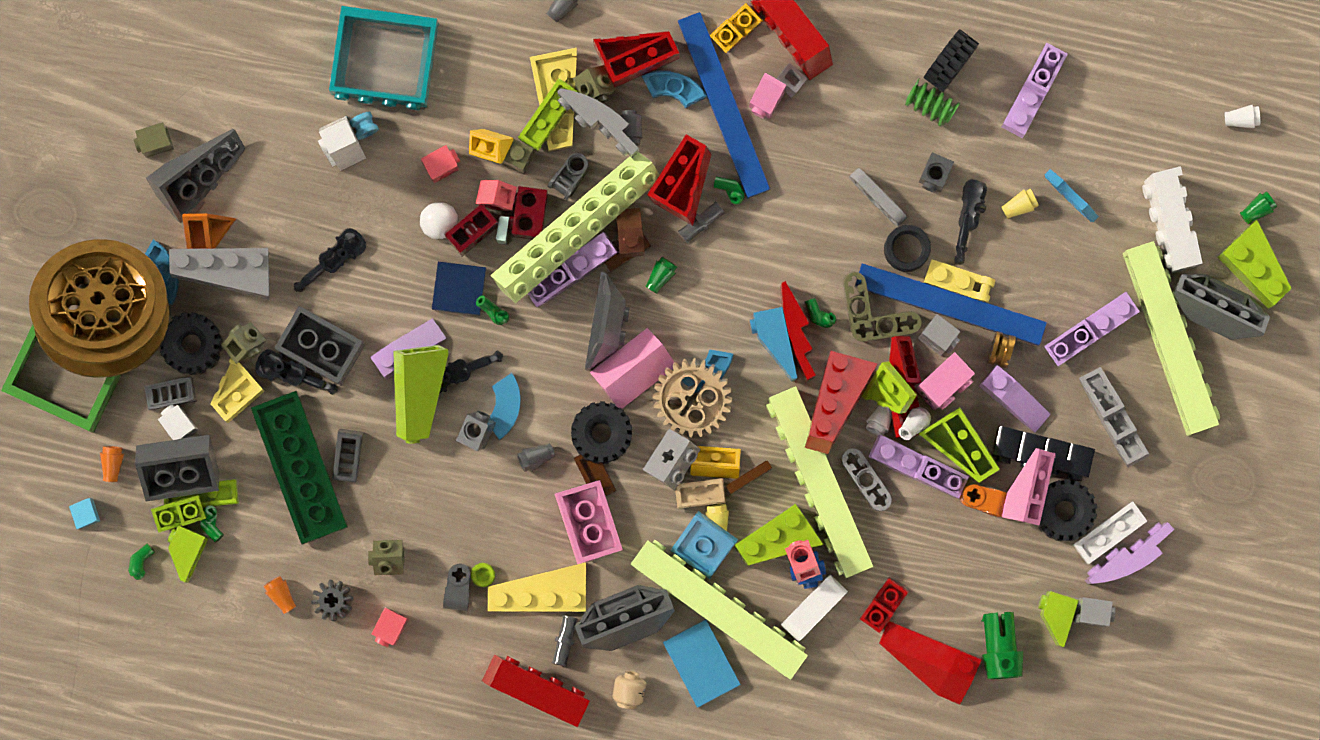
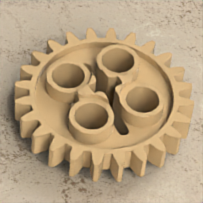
(710, 408)

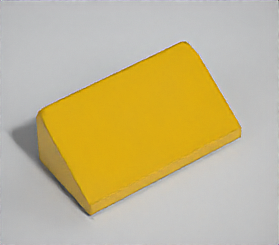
(489, 145)
(717, 462)

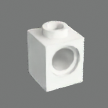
(177, 422)

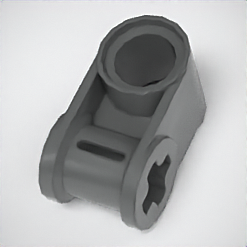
(568, 176)
(457, 593)

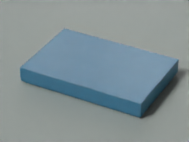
(701, 663)

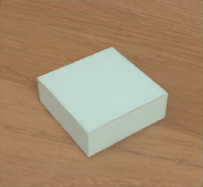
(502, 230)

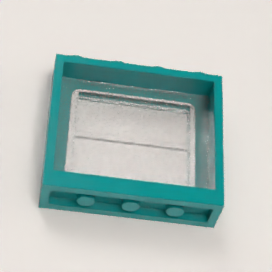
(383, 57)

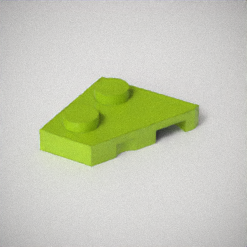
(889, 389)

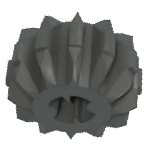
(328, 607)

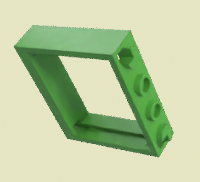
(96, 412)

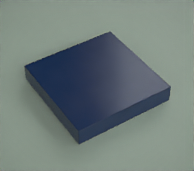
(458, 288)

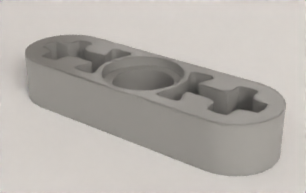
(877, 197)
(882, 491)

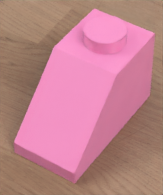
(767, 96)

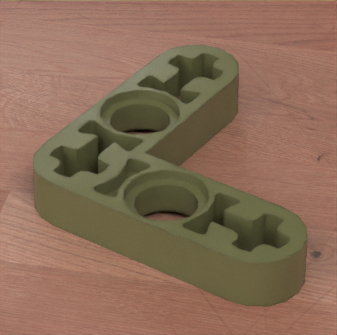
(865, 317)

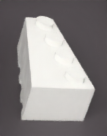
(340, 144)
(1172, 220)

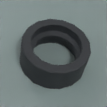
(907, 266)

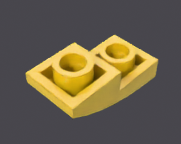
(736, 28)

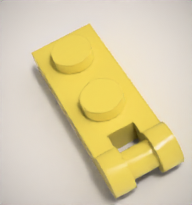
(958, 281)

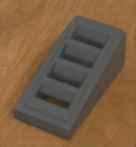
(189, 388)
(351, 434)

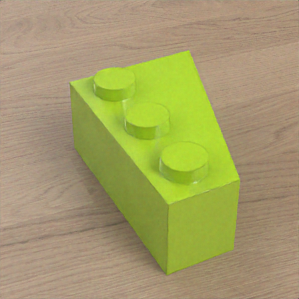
(1256, 265)
(961, 444)
(775, 536)

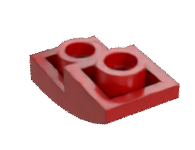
(884, 605)

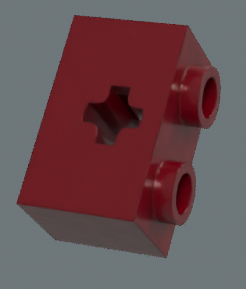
(471, 230)

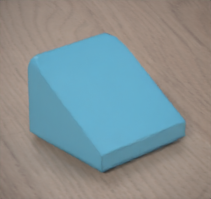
(84, 513)

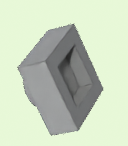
(792, 78)

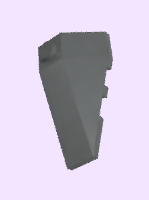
(190, 177)

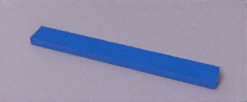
(723, 105)
(952, 305)

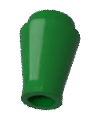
(1260, 207)
(661, 274)

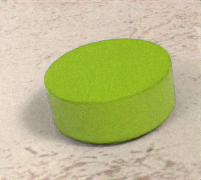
(482, 575)

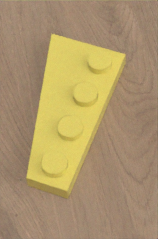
(546, 71)
(546, 592)

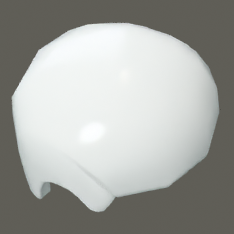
(438, 220)

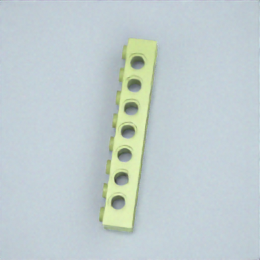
(575, 227)

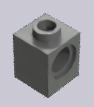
(935, 162)
(469, 437)

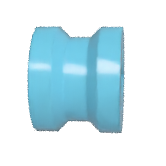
(364, 125)

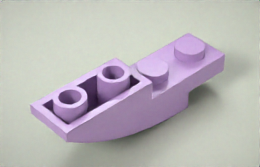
(1034, 90)
(574, 269)
(1092, 328)
(918, 466)
(1123, 563)

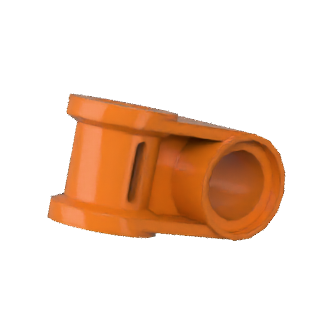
(988, 499)

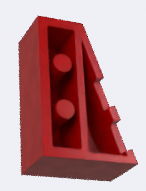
(682, 180)

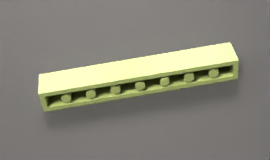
(1170, 338)
(820, 484)
(718, 609)

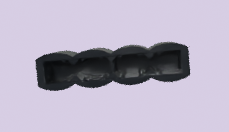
(1020, 445)

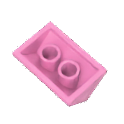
(633, 368)
(588, 522)

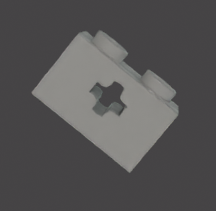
(940, 335)
(671, 459)
(1094, 612)

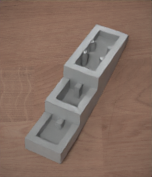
(1114, 417)

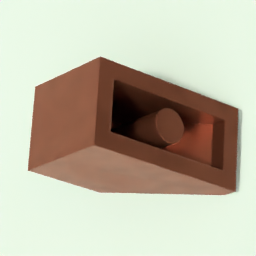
(630, 233)

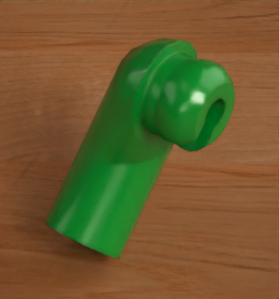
(819, 317)

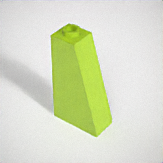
(417, 389)

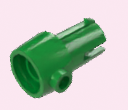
(1002, 656)

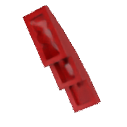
(795, 322)
(904, 361)

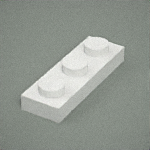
(1110, 532)

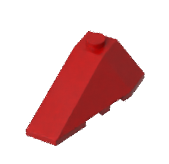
(937, 665)

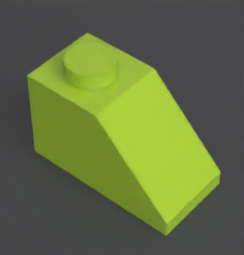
(186, 551)
(1057, 615)

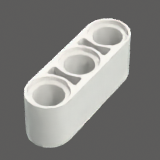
(814, 608)

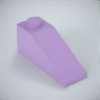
(424, 335)
(1014, 398)

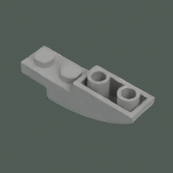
(592, 112)

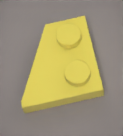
(235, 391)

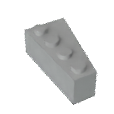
(224, 268)

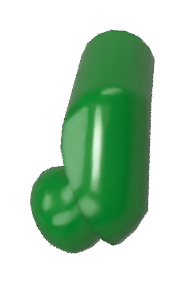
(732, 189)
(494, 312)
(209, 524)
(137, 559)

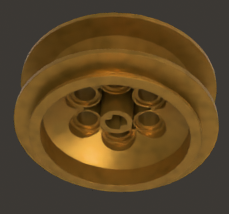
(105, 347)

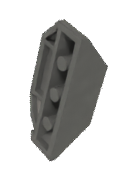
(1220, 307)
(607, 323)
(624, 618)

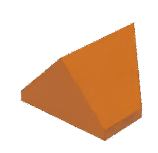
(205, 230)

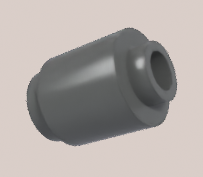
(634, 120)

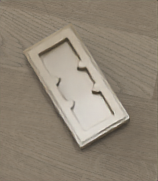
(700, 493)

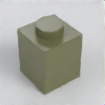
(153, 140)
(519, 156)

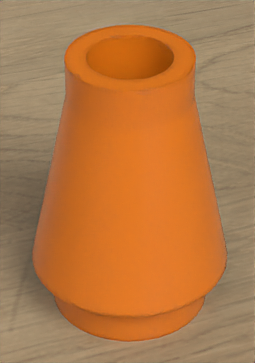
(111, 462)
(280, 594)

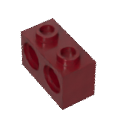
(535, 213)

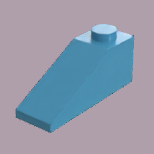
(773, 335)

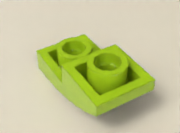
(178, 513)

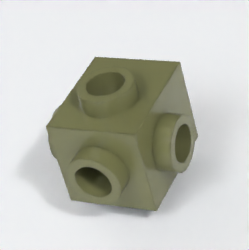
(595, 83)
(243, 342)
(387, 557)

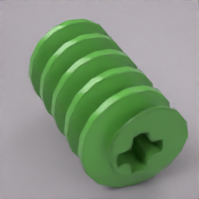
(931, 103)

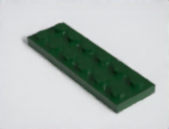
(299, 467)

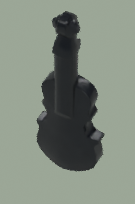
(973, 204)
(348, 245)
(272, 366)
(461, 370)

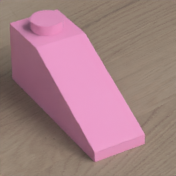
(1028, 493)

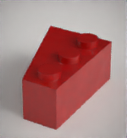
(635, 55)

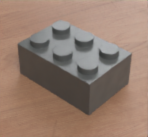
(320, 346)
(177, 468)

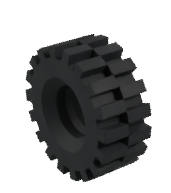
(951, 60)
(208, 352)
(601, 414)
(1083, 514)

